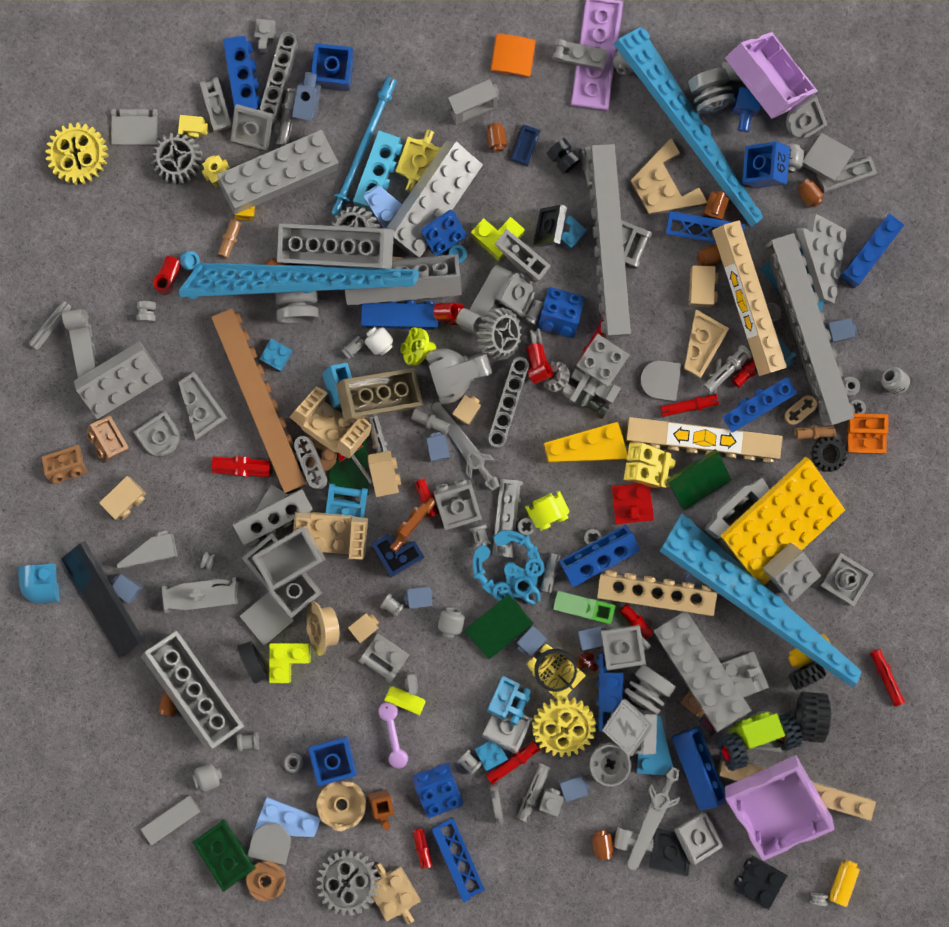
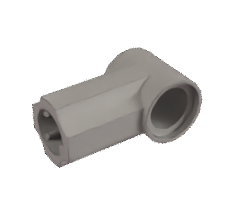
(626, 840)

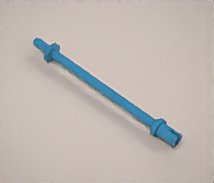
(384, 97)

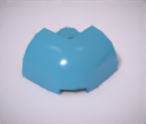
(39, 583)

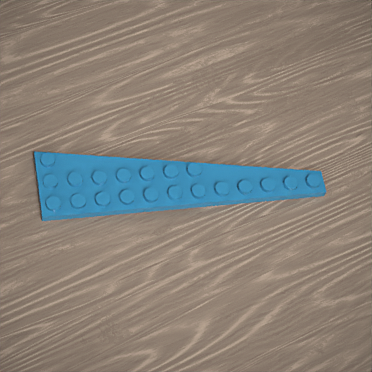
(659, 81)
(235, 279)
(717, 569)

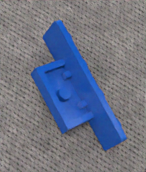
(758, 405)
(610, 691)

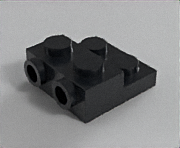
(759, 882)

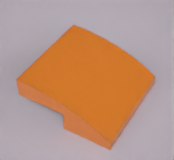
(512, 55)
(867, 433)

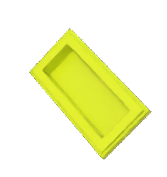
(404, 700)

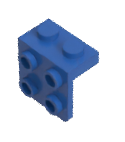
(443, 232)
(561, 312)
(437, 790)

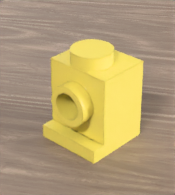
(192, 126)

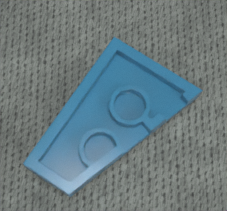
(656, 763)

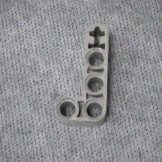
(484, 301)
(80, 334)

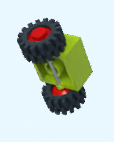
(755, 732)

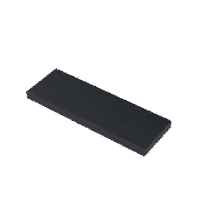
(102, 599)

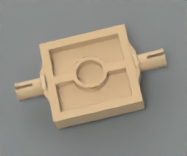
(395, 894)

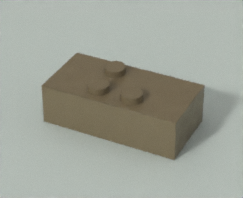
(379, 394)

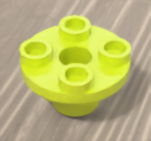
(416, 346)

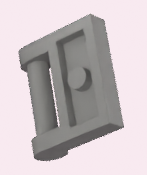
(628, 234)
(387, 652)

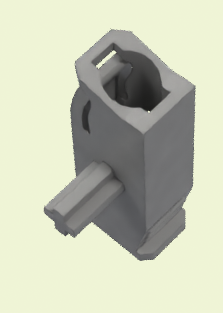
(200, 595)

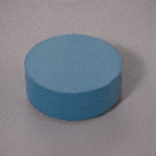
(460, 250)
(189, 260)

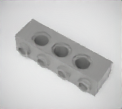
(243, 525)

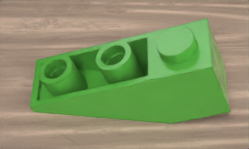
(584, 607)

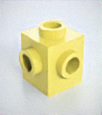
(214, 166)

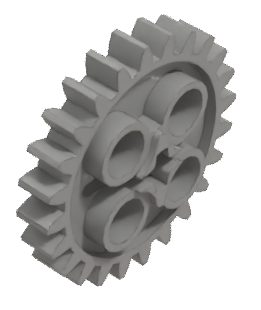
(361, 894)

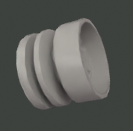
(711, 90)
(649, 689)
(606, 775)

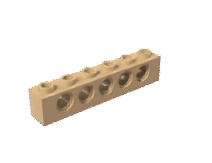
(628, 595)

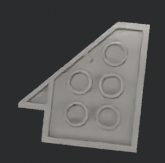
(823, 252)

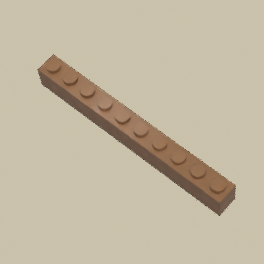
(259, 400)

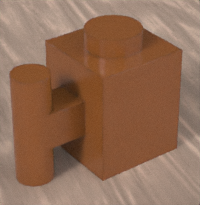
(716, 205)
(381, 807)

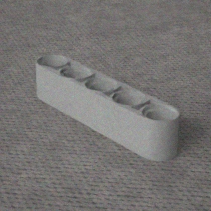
(279, 70)
(511, 394)

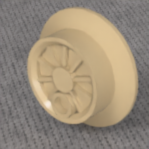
(322, 627)

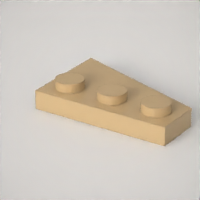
(703, 343)

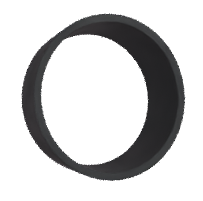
(543, 655)
(252, 661)

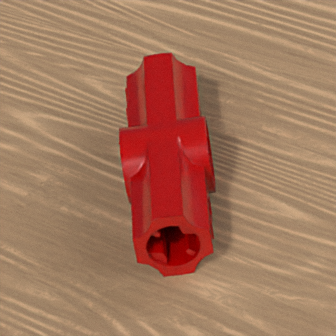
(241, 466)

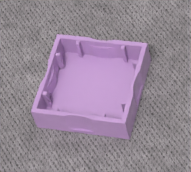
(770, 74)
(779, 807)

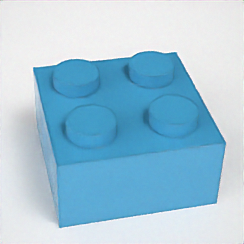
(575, 233)
(276, 355)
(490, 754)

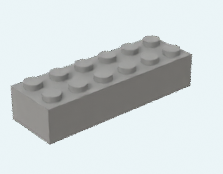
(277, 172)
(433, 196)
(335, 245)
(437, 278)
(702, 671)
(192, 691)

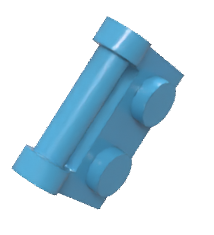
(346, 507)

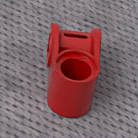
(447, 312)

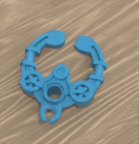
(533, 568)

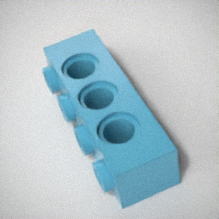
(382, 143)

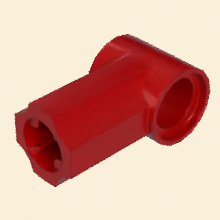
(167, 273)
(539, 367)

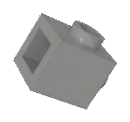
(551, 801)

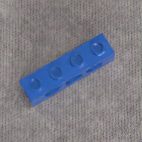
(233, 48)
(604, 547)

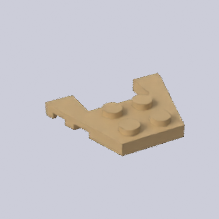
(657, 188)

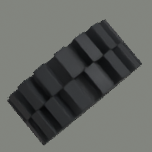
(839, 450)
(806, 675)

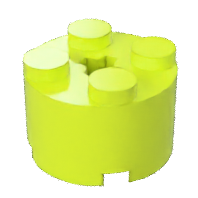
(547, 510)

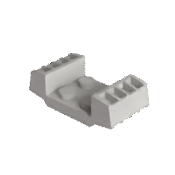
(754, 491)

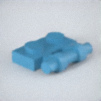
(503, 698)

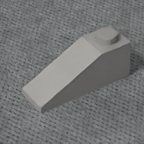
(522, 256)
(153, 550)

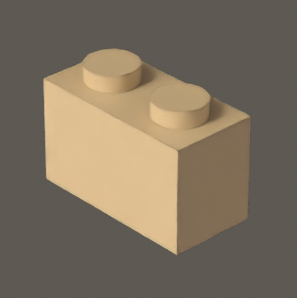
(702, 286)
(383, 473)
(123, 498)

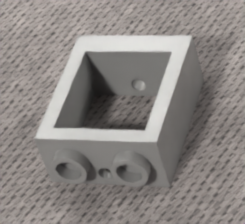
(473, 101)

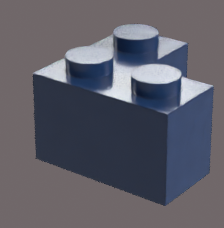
(398, 561)

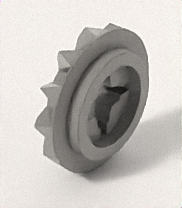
(562, 376)

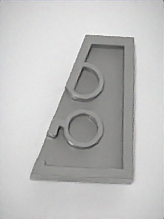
(201, 406)

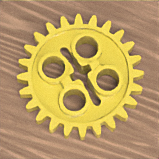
(60, 157)
(564, 726)

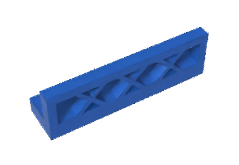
(702, 222)
(451, 863)

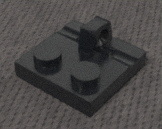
(550, 226)
(668, 854)

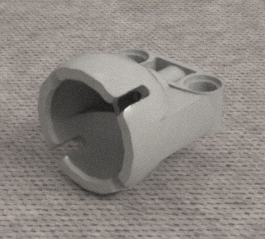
(455, 372)

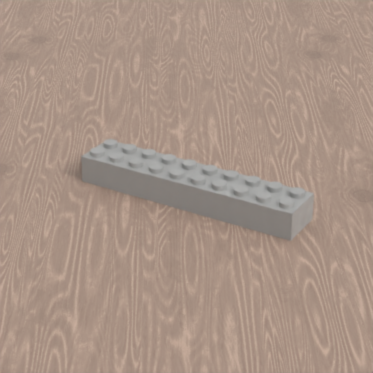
(809, 330)

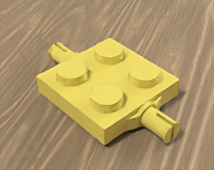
(416, 158)

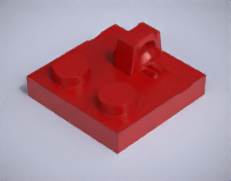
(632, 503)

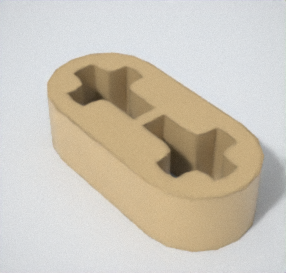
(803, 413)

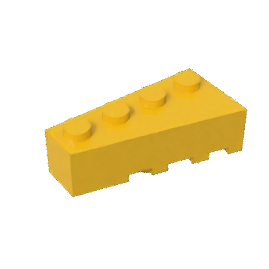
(592, 445)

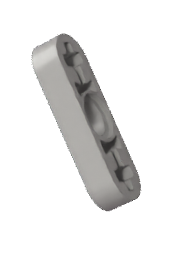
(318, 466)

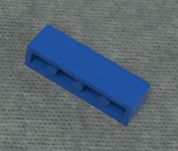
(871, 250)
(399, 316)
(699, 768)

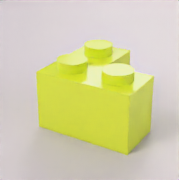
(487, 235)
(281, 658)

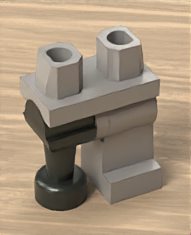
(586, 390)

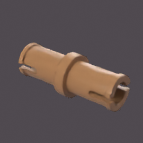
(229, 239)
(814, 432)

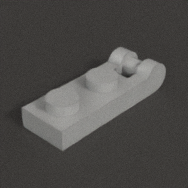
(580, 55)
(216, 105)

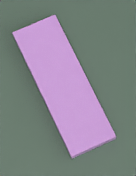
(600, 31)

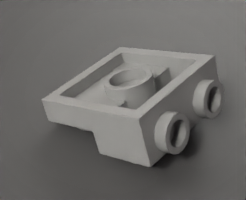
(457, 503)

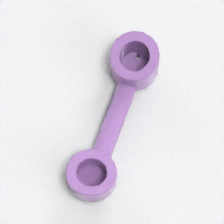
(398, 758)

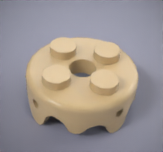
(338, 818)

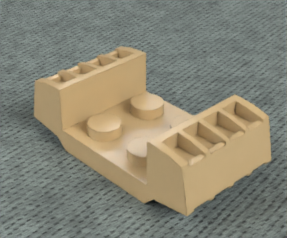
(328, 424)
(336, 532)

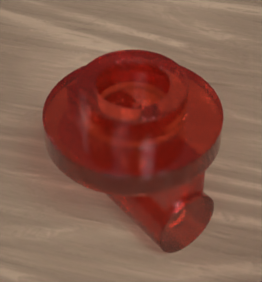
(585, 660)

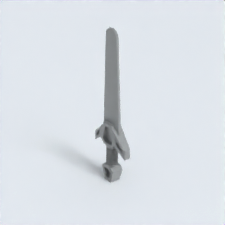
(474, 458)
(657, 808)

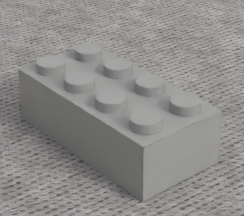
(118, 380)
(292, 596)

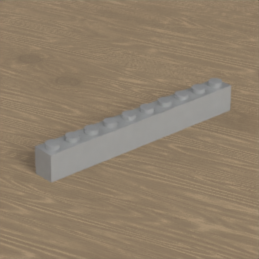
(609, 241)

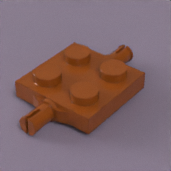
(407, 528)

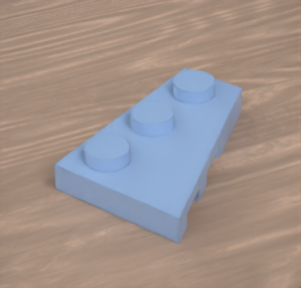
(382, 205)
(293, 819)

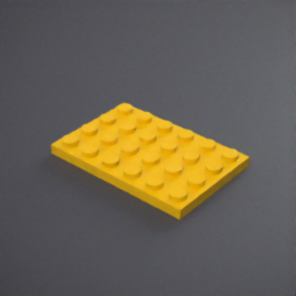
(789, 512)

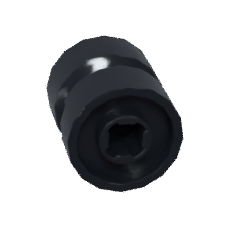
(568, 161)

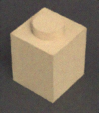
(467, 409)
(364, 627)

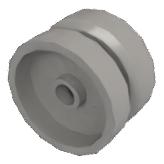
(296, 307)

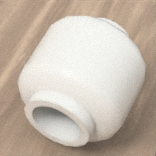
(379, 341)

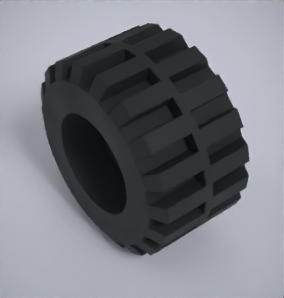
(813, 716)

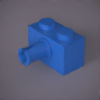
(746, 106)

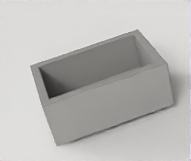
(289, 558)

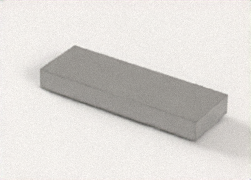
(851, 173)
(170, 820)

